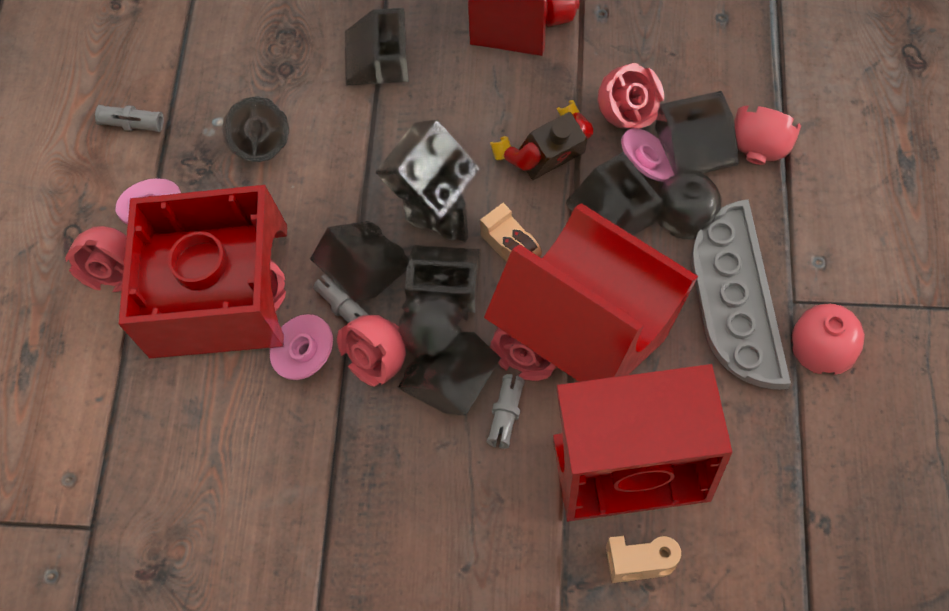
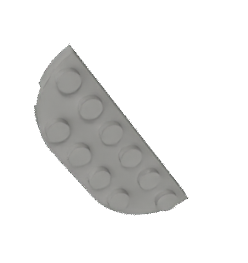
(738, 300)

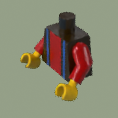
(549, 144)

